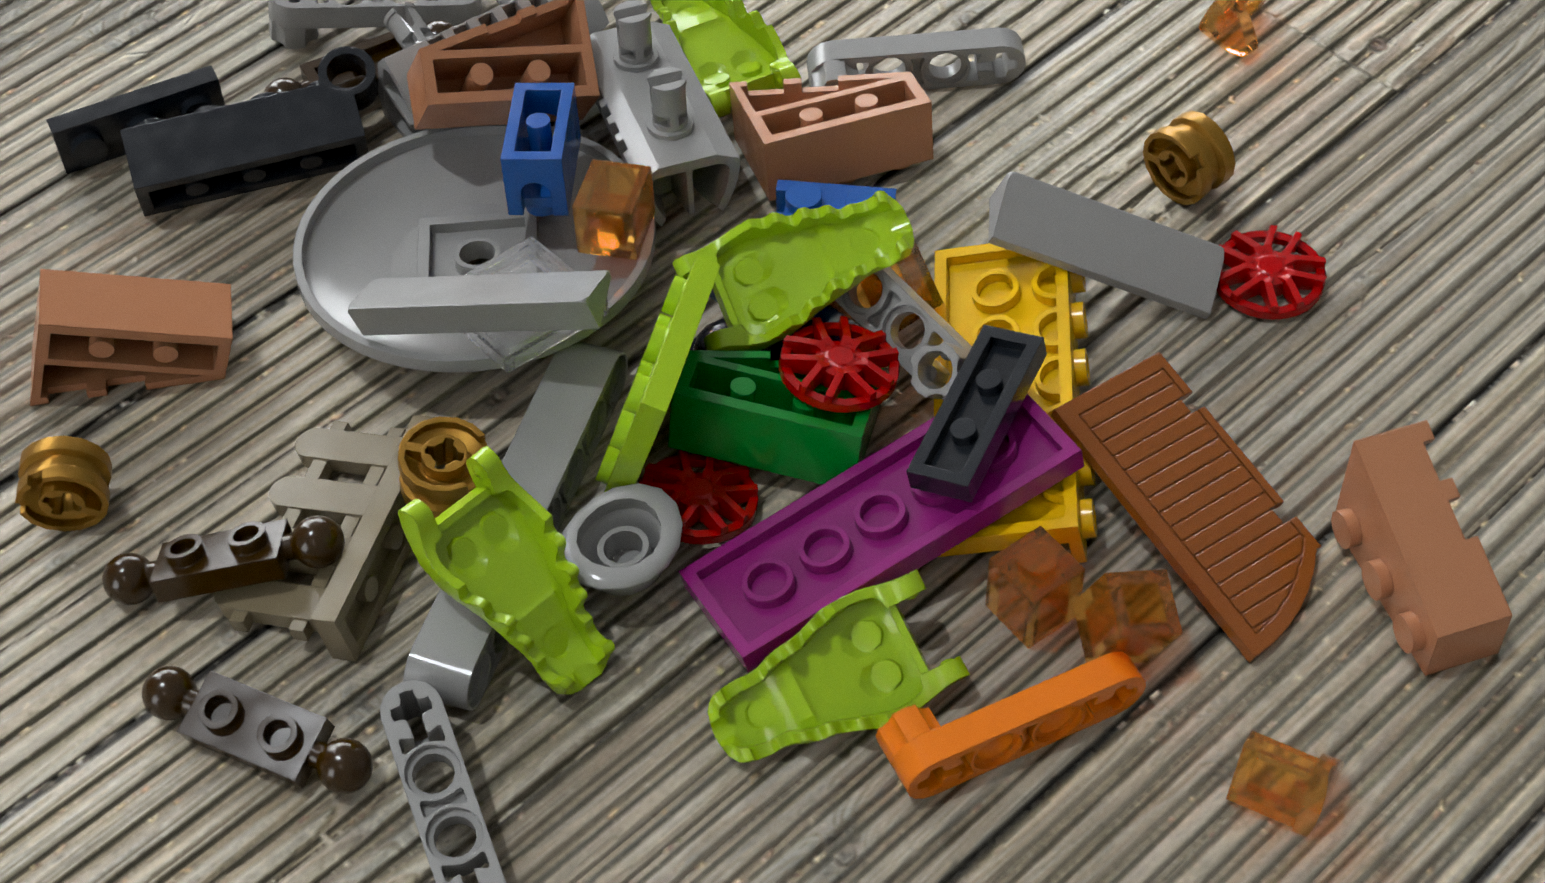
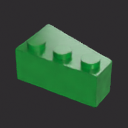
(744, 414)

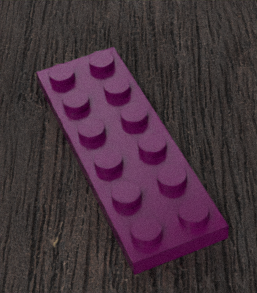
(863, 533)

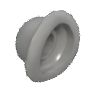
(624, 538)

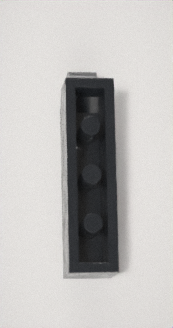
(253, 141)

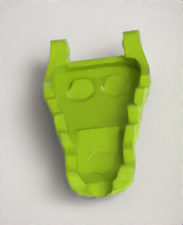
(727, 46)
(792, 266)
(510, 568)
(832, 677)

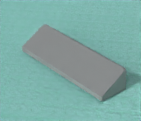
(1105, 244)
(482, 303)

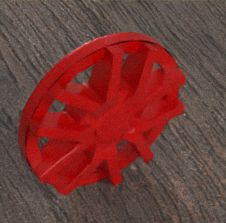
(1271, 273)
(839, 365)
(706, 495)

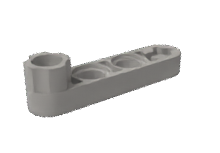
(298, 21)
(916, 51)
(894, 305)
(441, 809)

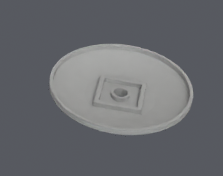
(428, 212)

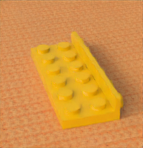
(1034, 298)

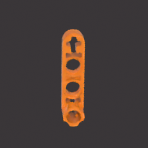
(940, 757)

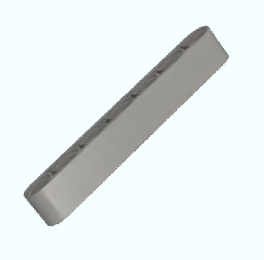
(548, 460)

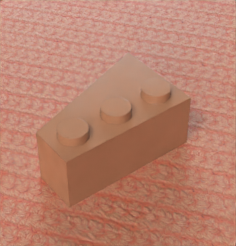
(832, 131)

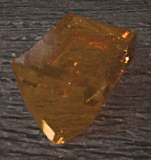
(1230, 25)
(1283, 782)

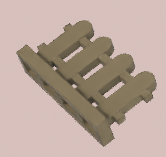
(352, 591)

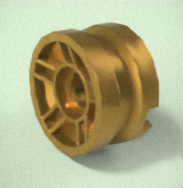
(1189, 157)
(432, 444)
(64, 483)

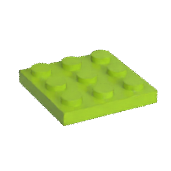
(657, 376)

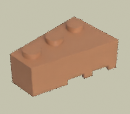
(474, 73)
(125, 331)
(1415, 554)

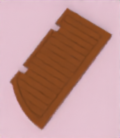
(1196, 500)

